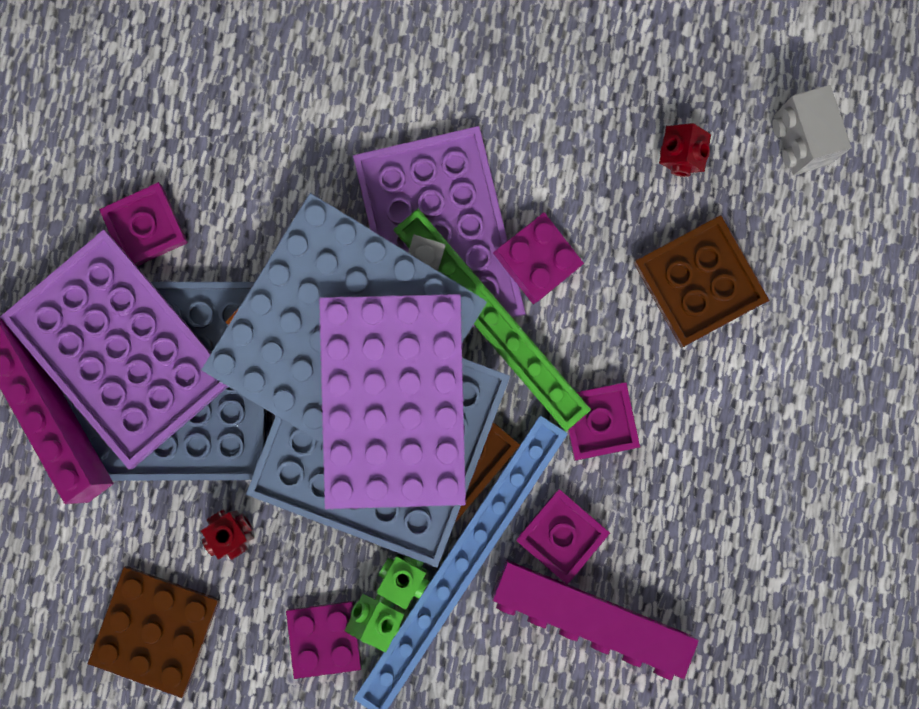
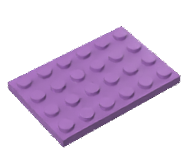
(454, 190)
(115, 349)
(392, 401)

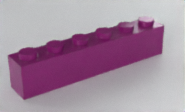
(50, 424)
(595, 620)

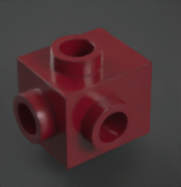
(685, 149)
(239, 534)

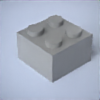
(811, 130)

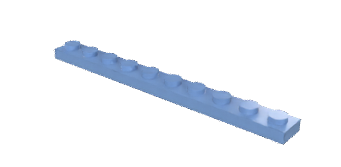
(461, 565)

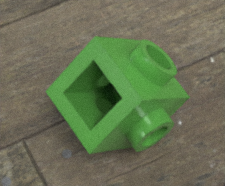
(394, 589)
(374, 621)

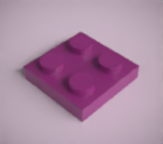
(144, 224)
(538, 258)
(607, 426)
(562, 536)
(319, 640)

